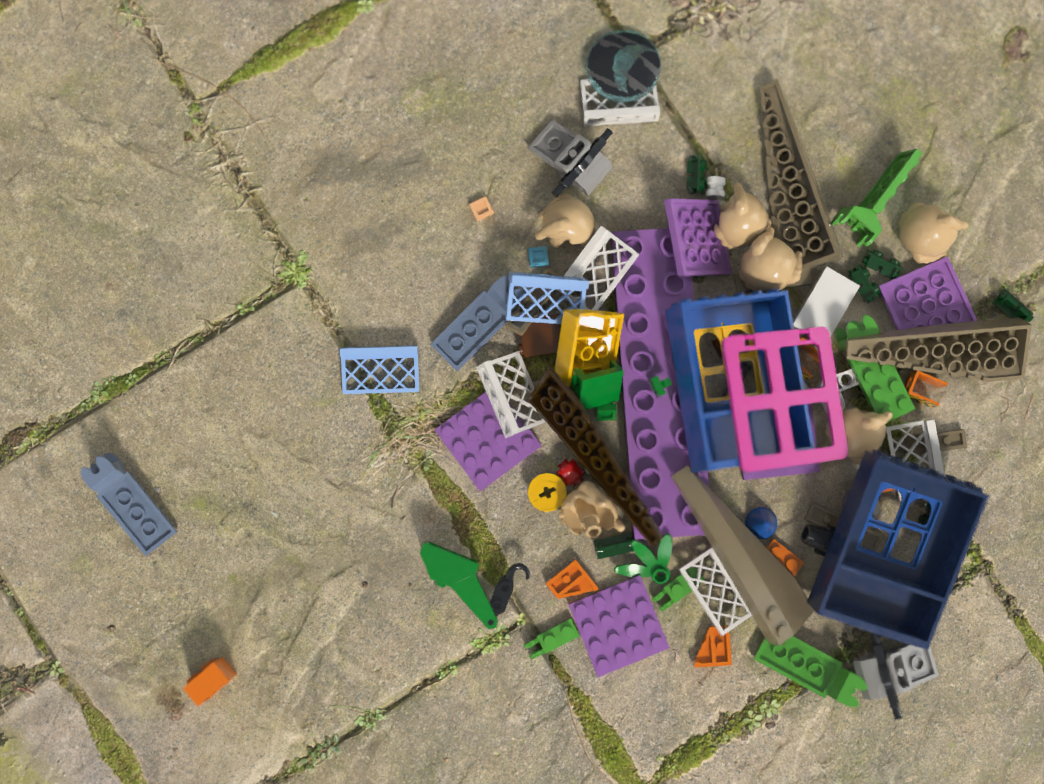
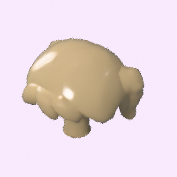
(567, 220)
(741, 220)
(928, 232)
(770, 264)
(863, 431)
(589, 510)

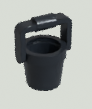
(817, 537)

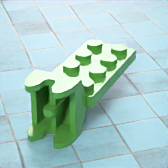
(863, 217)
(878, 382)
(811, 669)

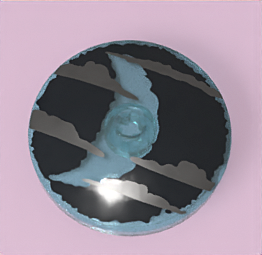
(623, 66)

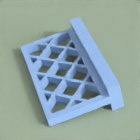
(544, 281)
(375, 353)

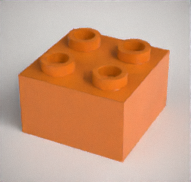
(205, 684)

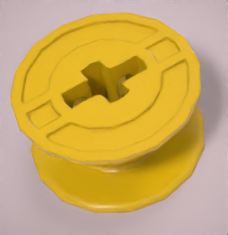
(557, 497)

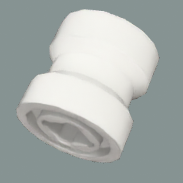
(715, 187)

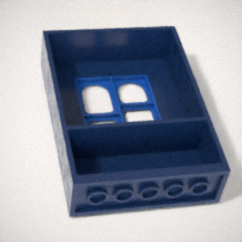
(885, 592)

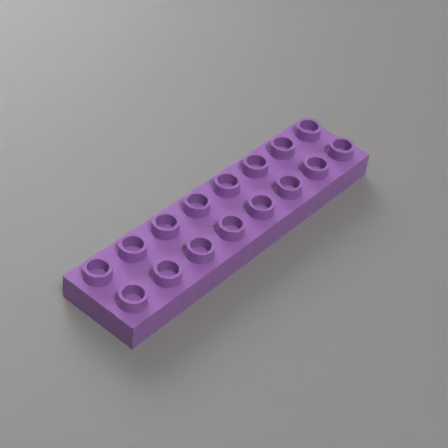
(651, 424)

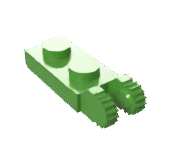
(676, 588)
(553, 638)

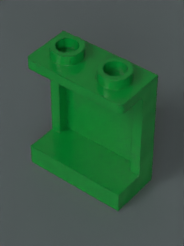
(597, 387)

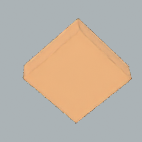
(481, 208)

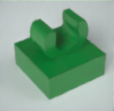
(658, 386)
(606, 412)

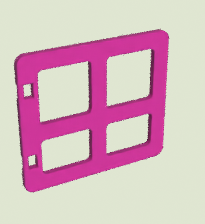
(780, 399)

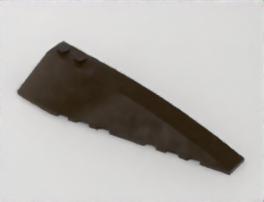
(575, 428)

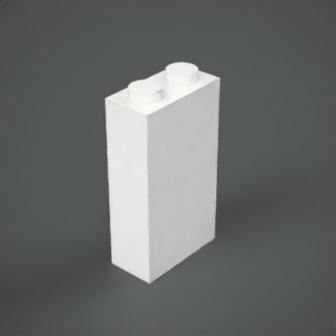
(825, 302)

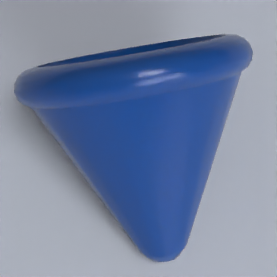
(761, 522)

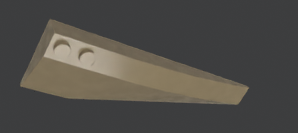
(795, 196)
(966, 349)
(758, 576)

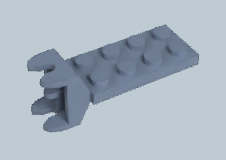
(476, 324)
(128, 503)

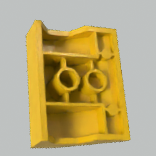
(587, 341)

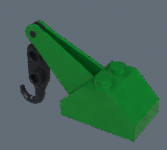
(459, 573)

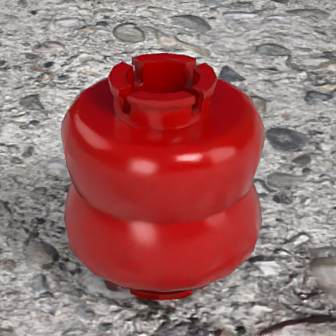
(570, 472)

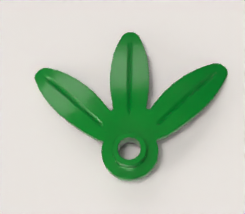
(647, 557)

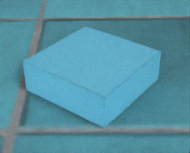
(538, 257)

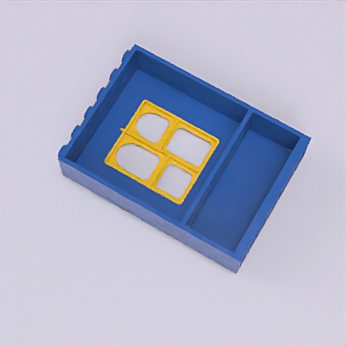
(710, 420)

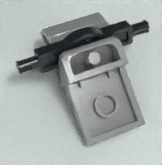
(573, 157)
(894, 671)

